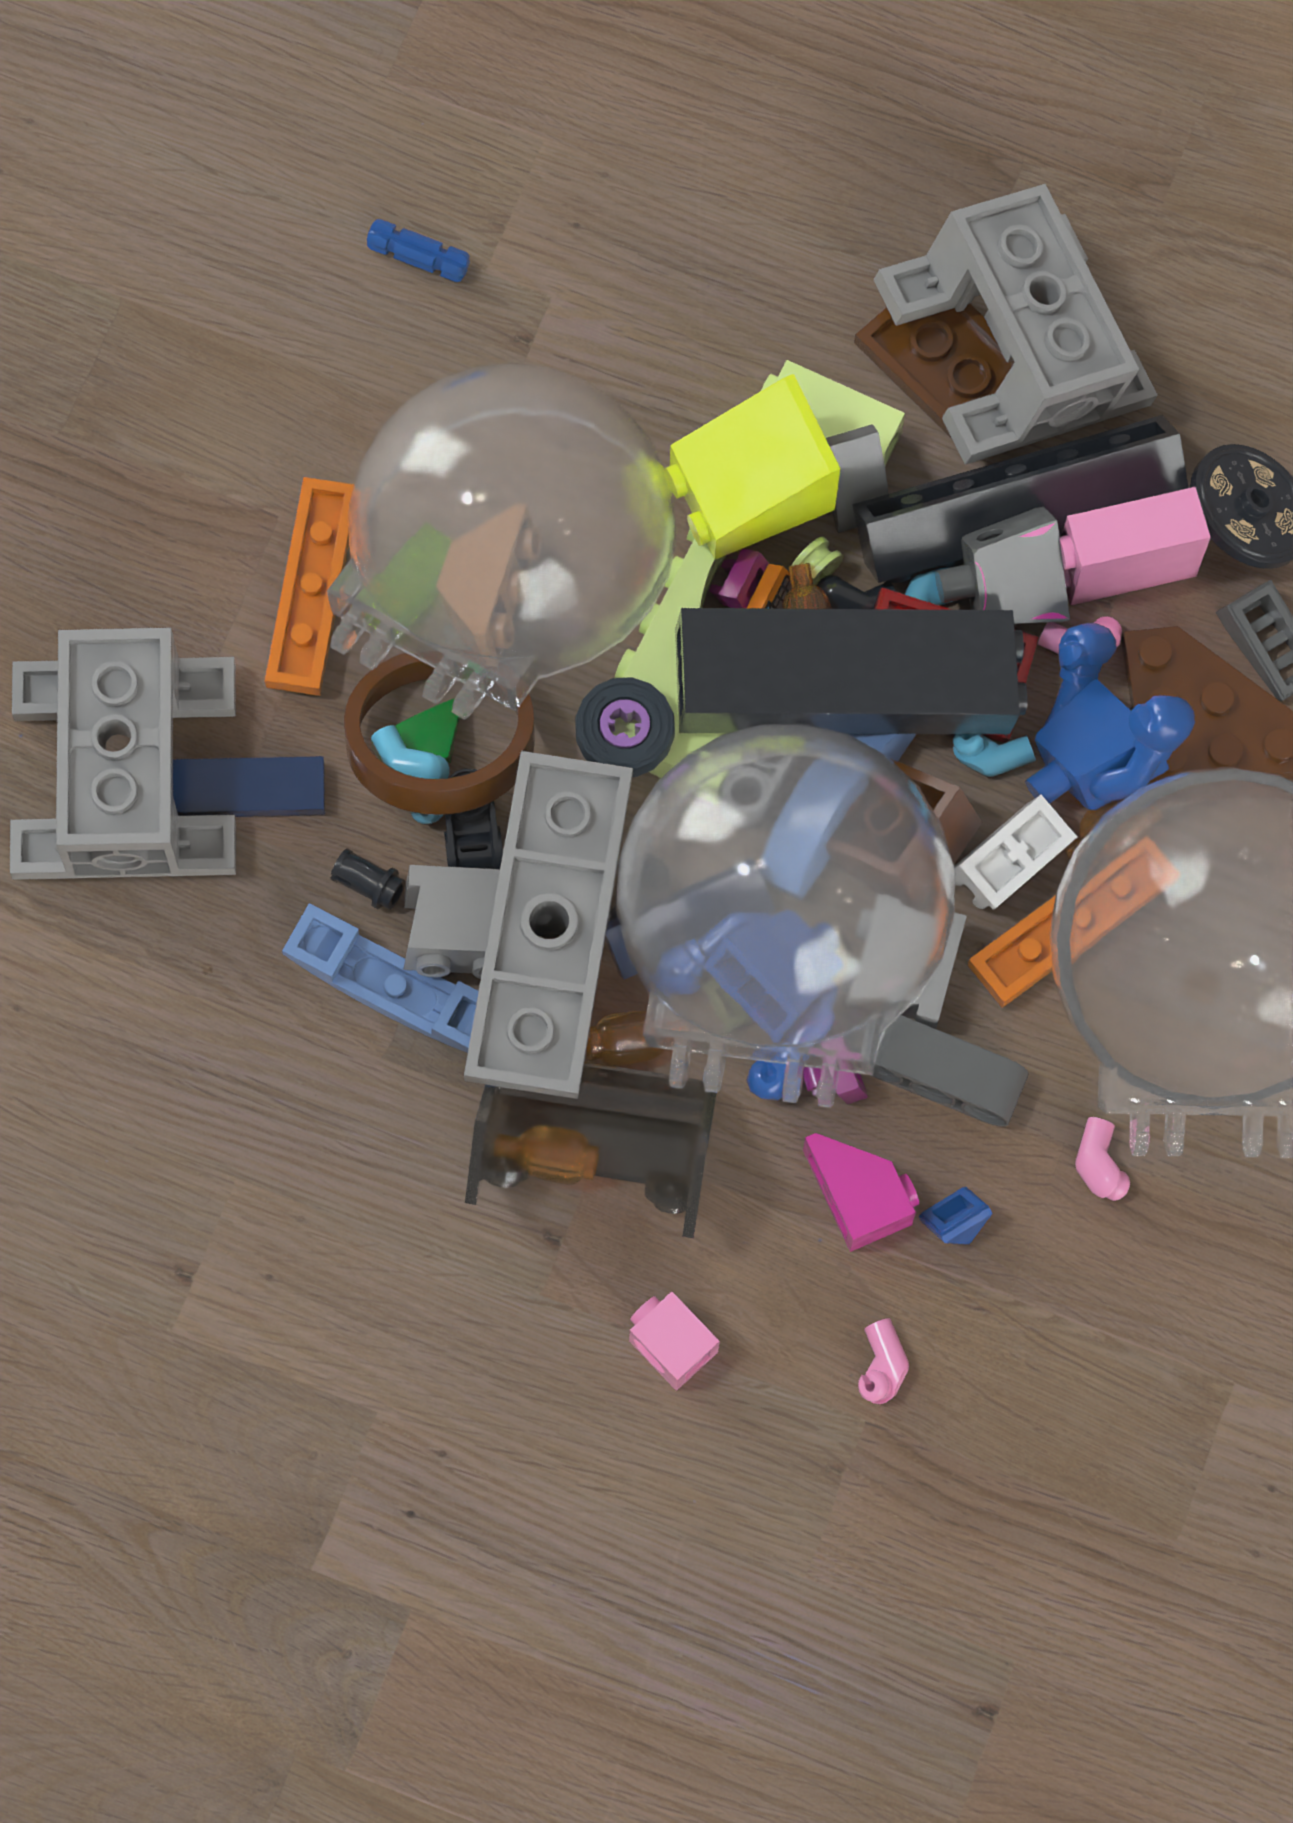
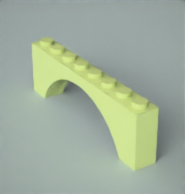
(836, 411)

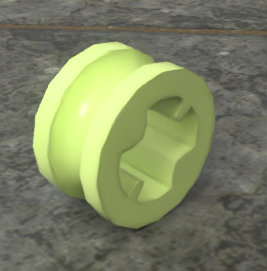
(820, 558)

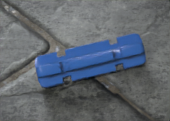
(418, 250)

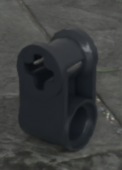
(473, 836)

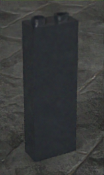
(849, 670)

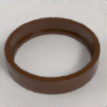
(417, 793)

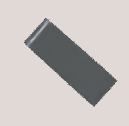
(949, 1071)

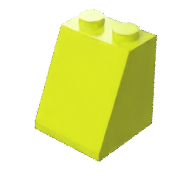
(755, 470)

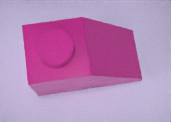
(860, 1190)

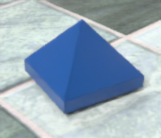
(957, 1217)

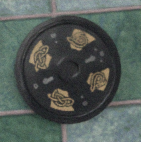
(1247, 504)

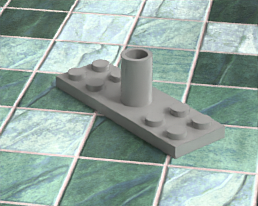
(559, 881)

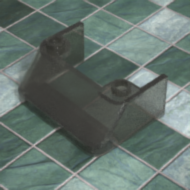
(634, 1117)

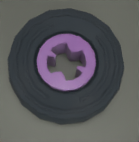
(630, 701)

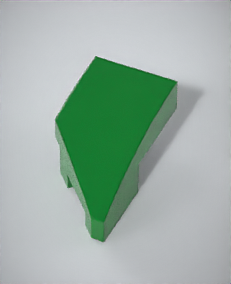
(430, 731)

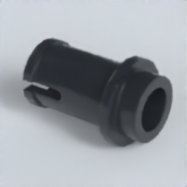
(368, 879)

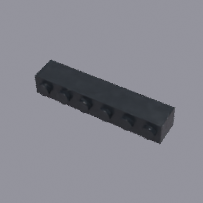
(926, 522)

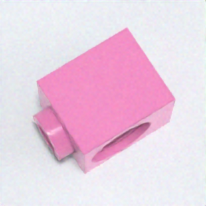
(672, 1339)

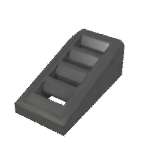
(1244, 634)

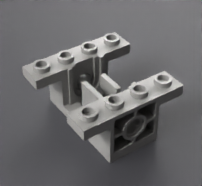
(1042, 313)
(119, 805)

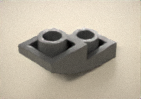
(861, 472)

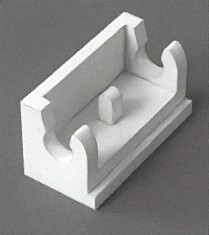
(1013, 853)

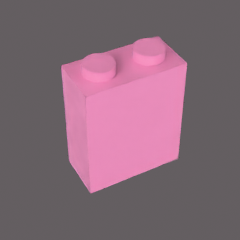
(1133, 545)

